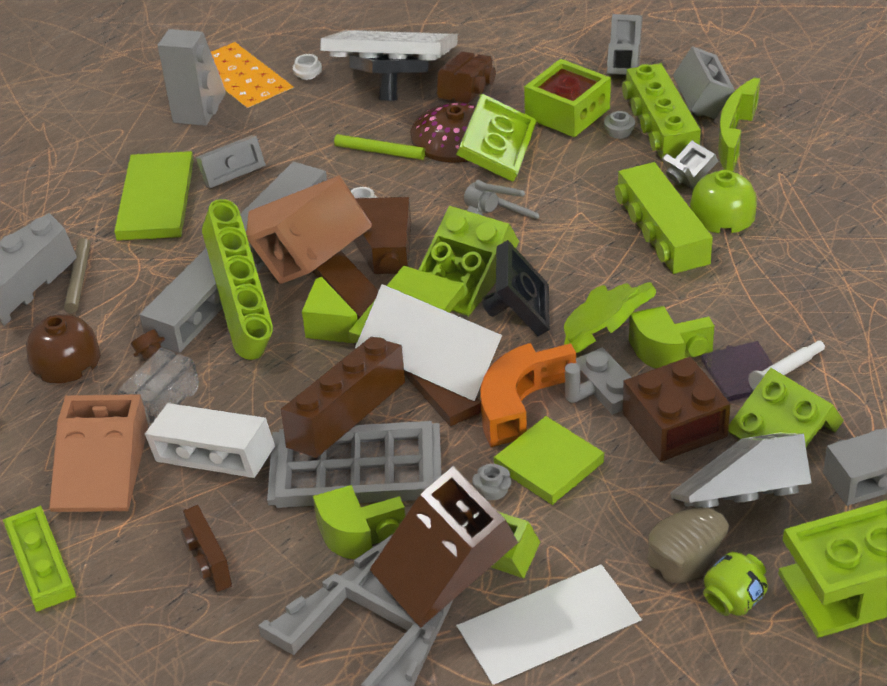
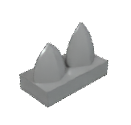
(230, 161)

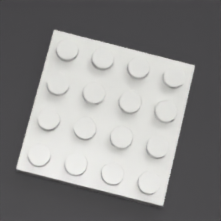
(397, 44)

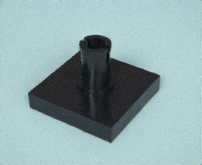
(388, 71)
(520, 289)

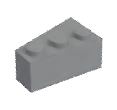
(190, 77)
(30, 259)

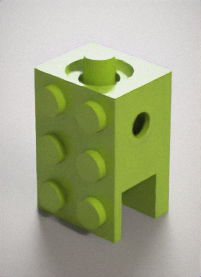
(839, 569)

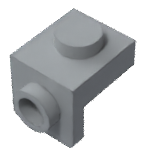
(689, 165)

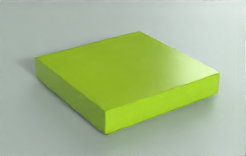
(549, 459)

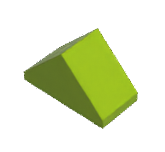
(327, 314)

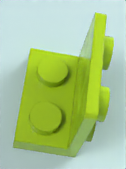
(783, 407)

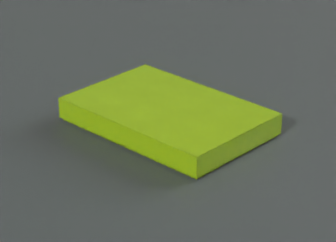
(497, 137)
(422, 286)

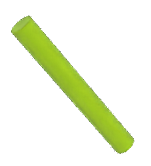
(379, 147)

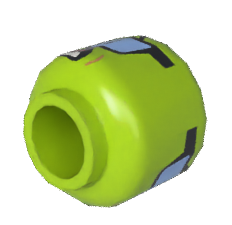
(735, 584)

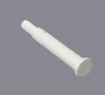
(788, 363)

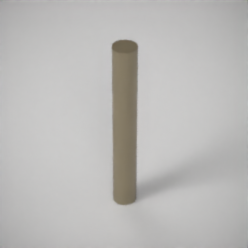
(77, 276)

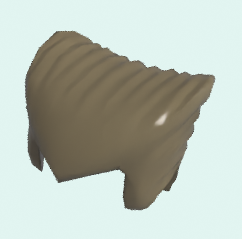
(686, 543)

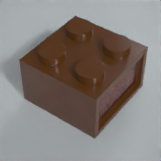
(676, 408)

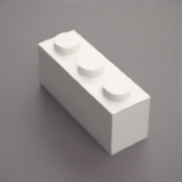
(210, 440)

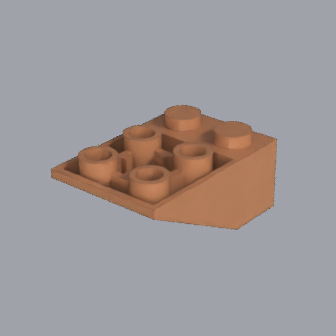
(305, 228)
(97, 452)

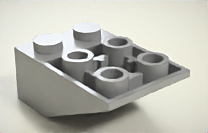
(751, 465)

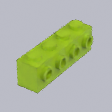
(660, 109)

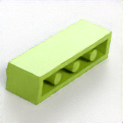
(664, 218)

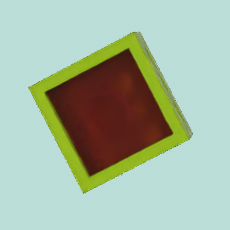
(567, 97)

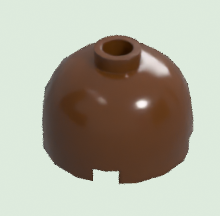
(62, 348)

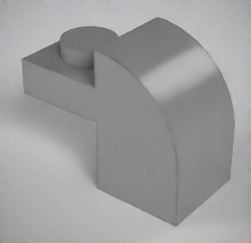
(624, 44)

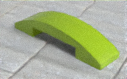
(739, 106)

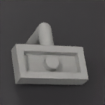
(599, 377)

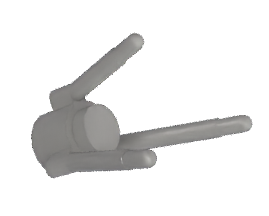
(483, 198)

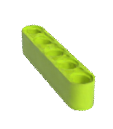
(237, 279)

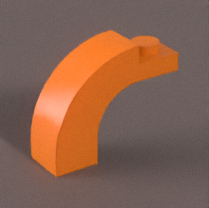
(513, 379)

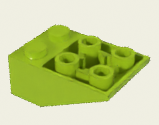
(466, 253)

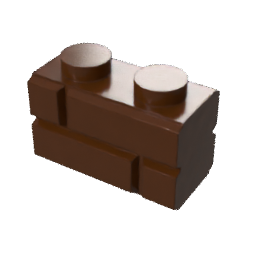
(465, 77)

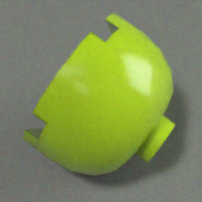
(724, 201)

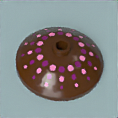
(442, 131)

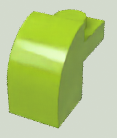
(662, 342)
(351, 528)

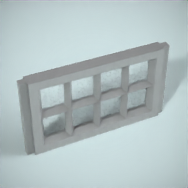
(373, 458)

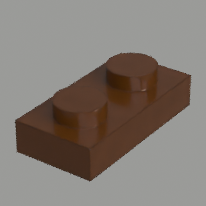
(210, 558)

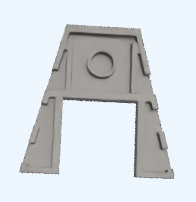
(358, 584)

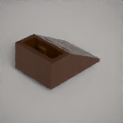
(442, 547)

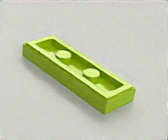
(39, 558)

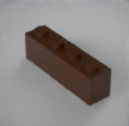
(343, 396)

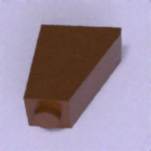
(388, 240)

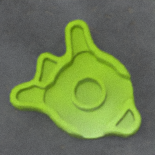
(603, 310)

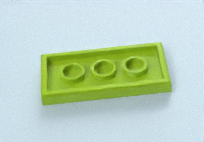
(154, 196)

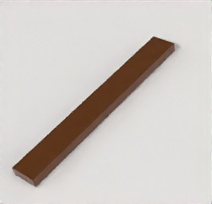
(359, 295)

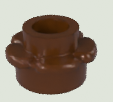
(147, 344)

